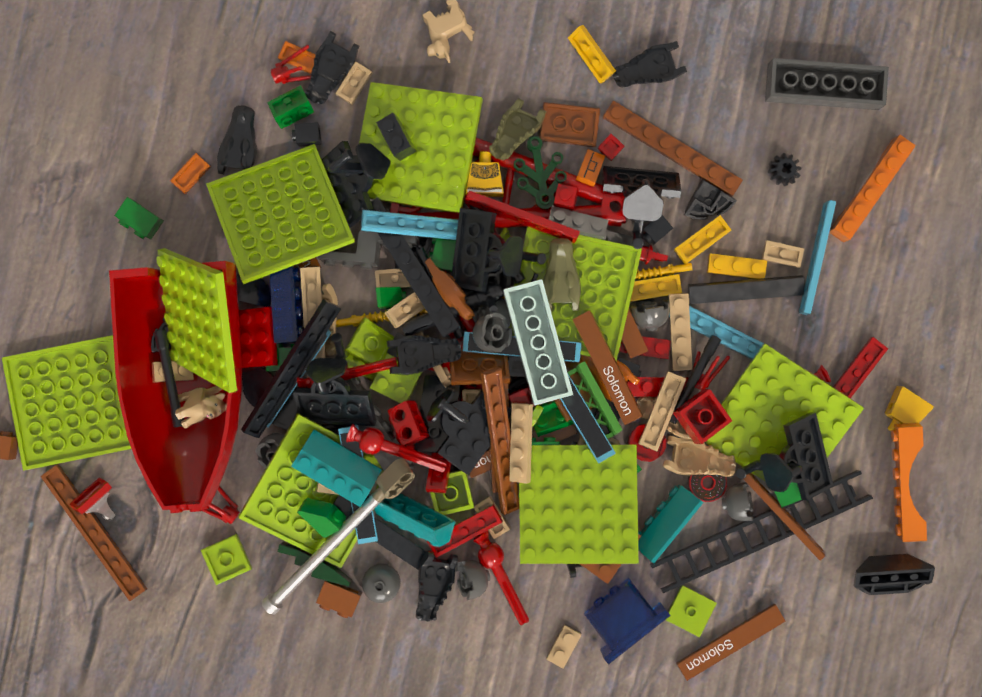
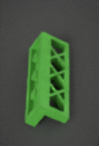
(598, 398)

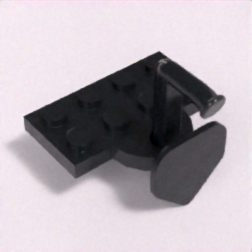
(353, 176)
(641, 193)
(478, 253)
(330, 396)
(467, 432)
(799, 462)

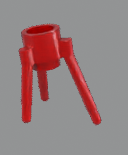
(281, 73)
(705, 380)
(228, 513)

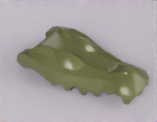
(514, 129)
(561, 275)

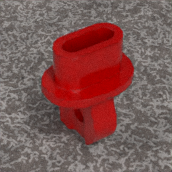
(648, 254)

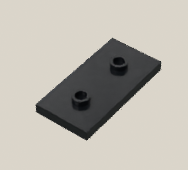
(431, 390)

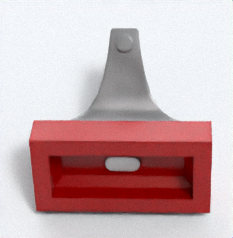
(94, 499)

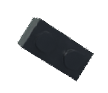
(396, 136)

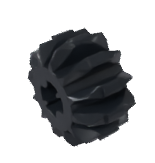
(777, 166)

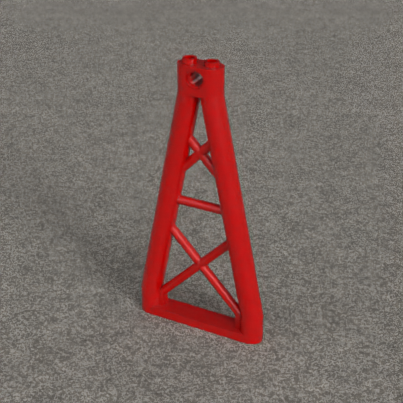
(585, 191)

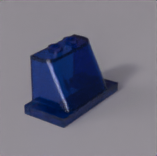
(623, 618)

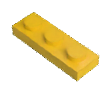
(591, 54)
(702, 239)
(736, 266)
(656, 287)

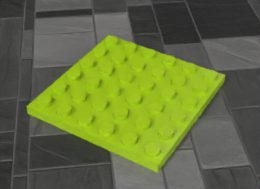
(443, 134)
(279, 213)
(606, 279)
(197, 318)
(773, 394)
(65, 403)
(283, 489)
(579, 507)

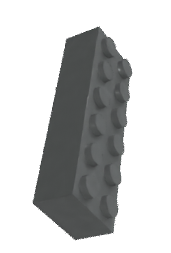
(826, 84)

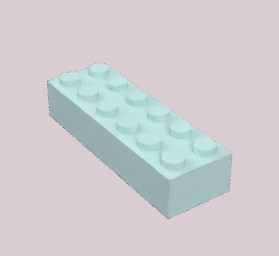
(538, 342)

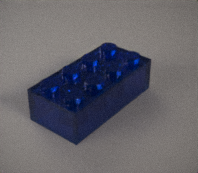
(286, 305)

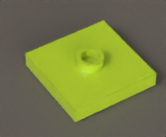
(369, 342)
(226, 559)
(690, 610)

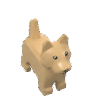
(444, 27)
(200, 404)

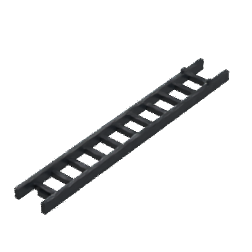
(749, 550)

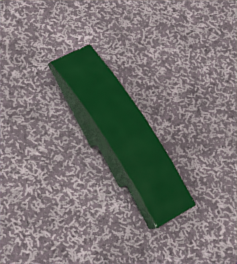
(323, 571)

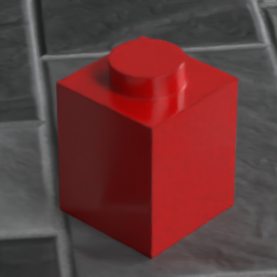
(566, 197)

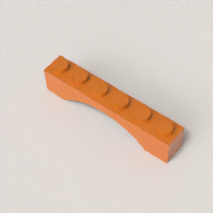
(873, 188)
(908, 442)

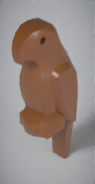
(450, 290)

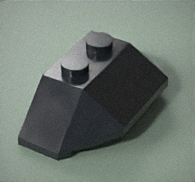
(892, 574)

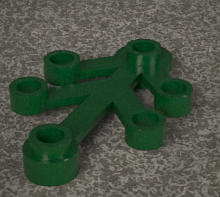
(540, 175)

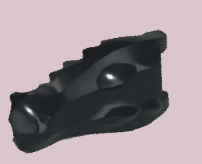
(651, 66)
(329, 68)
(239, 144)
(421, 353)
(434, 581)

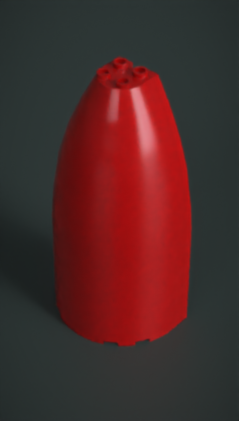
(178, 462)

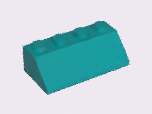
(336, 468)
(417, 519)
(667, 522)

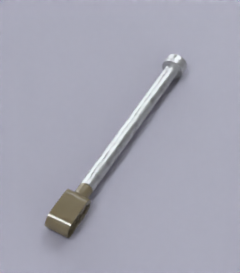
(390, 485)

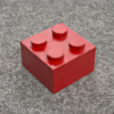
(702, 416)

